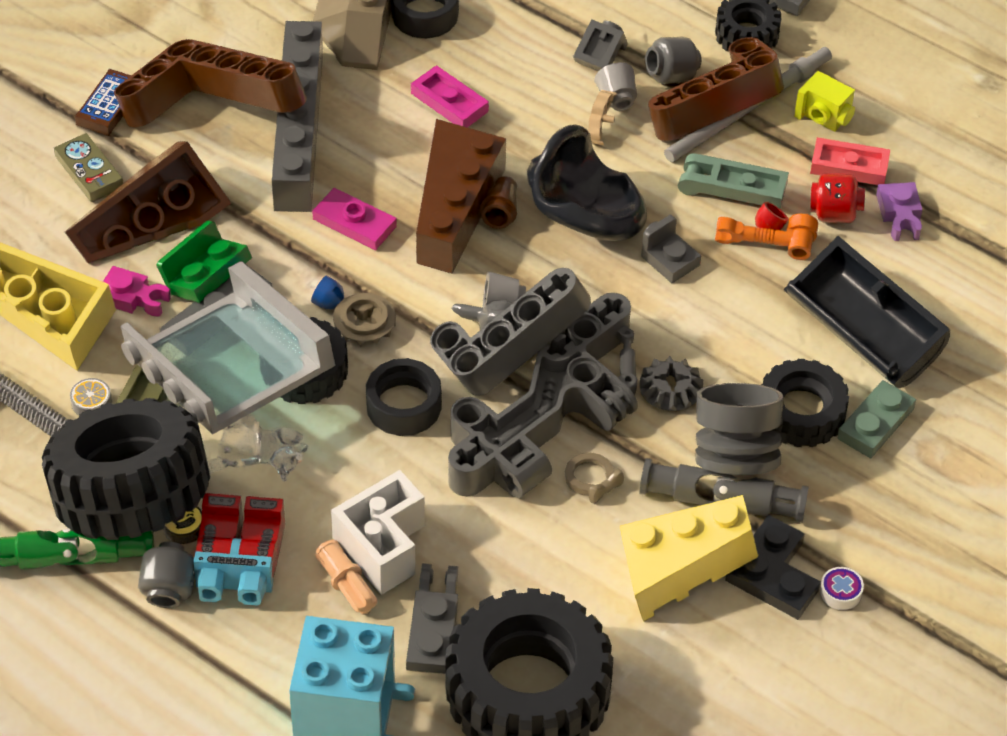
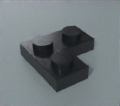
(771, 576)

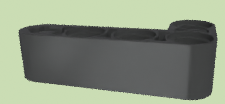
(514, 334)

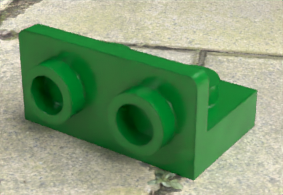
(200, 263)

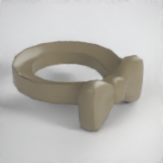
(595, 492)

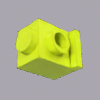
(825, 101)

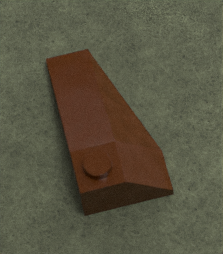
(157, 201)

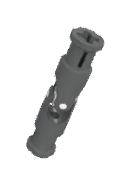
(758, 493)

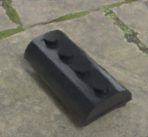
(869, 313)

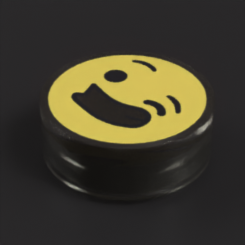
(186, 529)

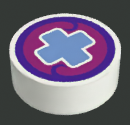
(841, 588)

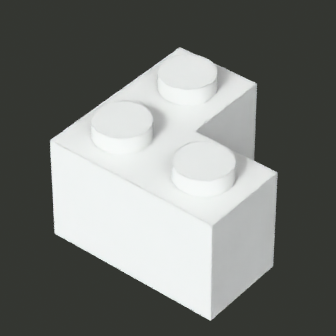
(376, 530)

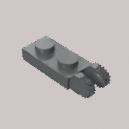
(432, 622)

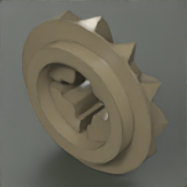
(364, 306)

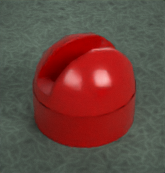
(770, 217)

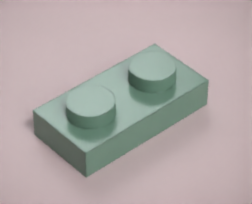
(876, 419)

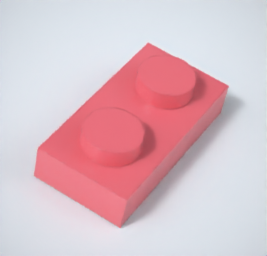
(838, 157)

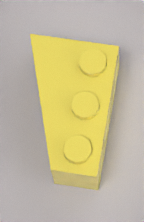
(686, 549)

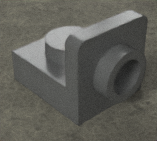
(600, 44)
(668, 251)

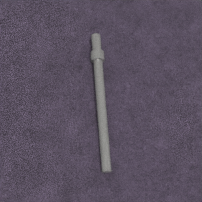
(798, 72)

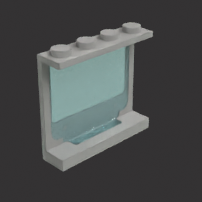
(233, 352)

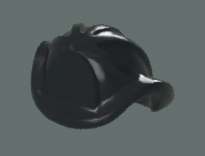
(583, 192)

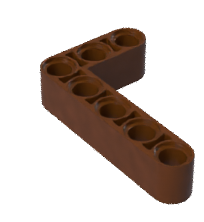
(209, 70)

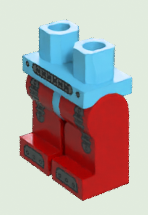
(237, 563)

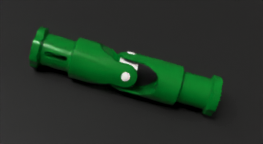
(46, 548)

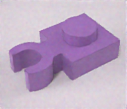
(902, 206)

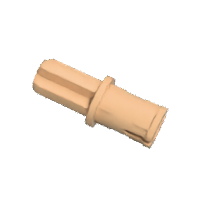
(346, 576)

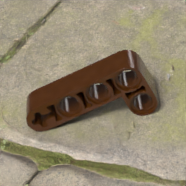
(744, 82)

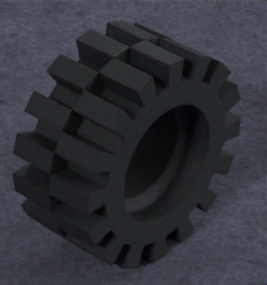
(756, 12)

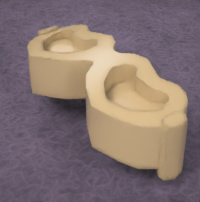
(598, 115)

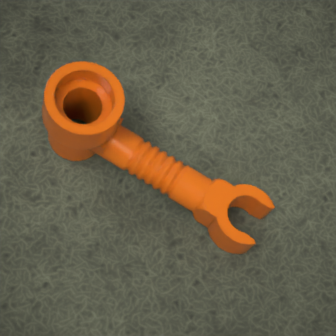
(800, 234)

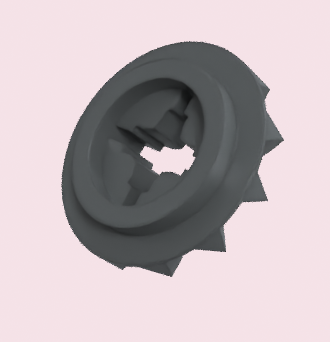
(657, 390)

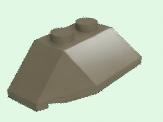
(354, 30)

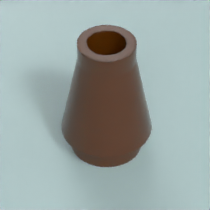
(500, 204)

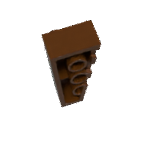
(457, 180)

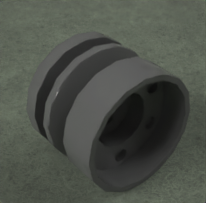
(739, 428)

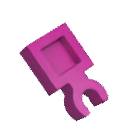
(133, 290)

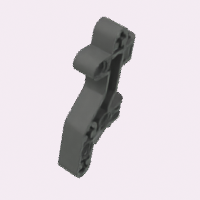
(564, 381)

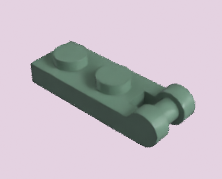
(732, 180)

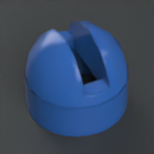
(328, 293)

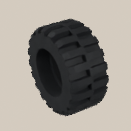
(126, 468)
(536, 627)

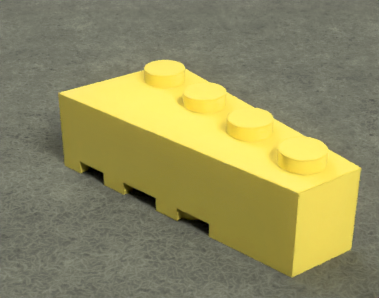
(53, 304)

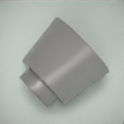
(619, 79)
(501, 287)

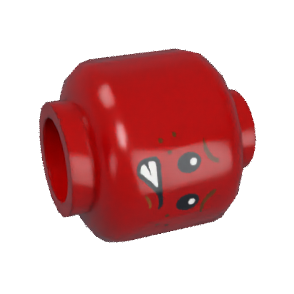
(837, 198)

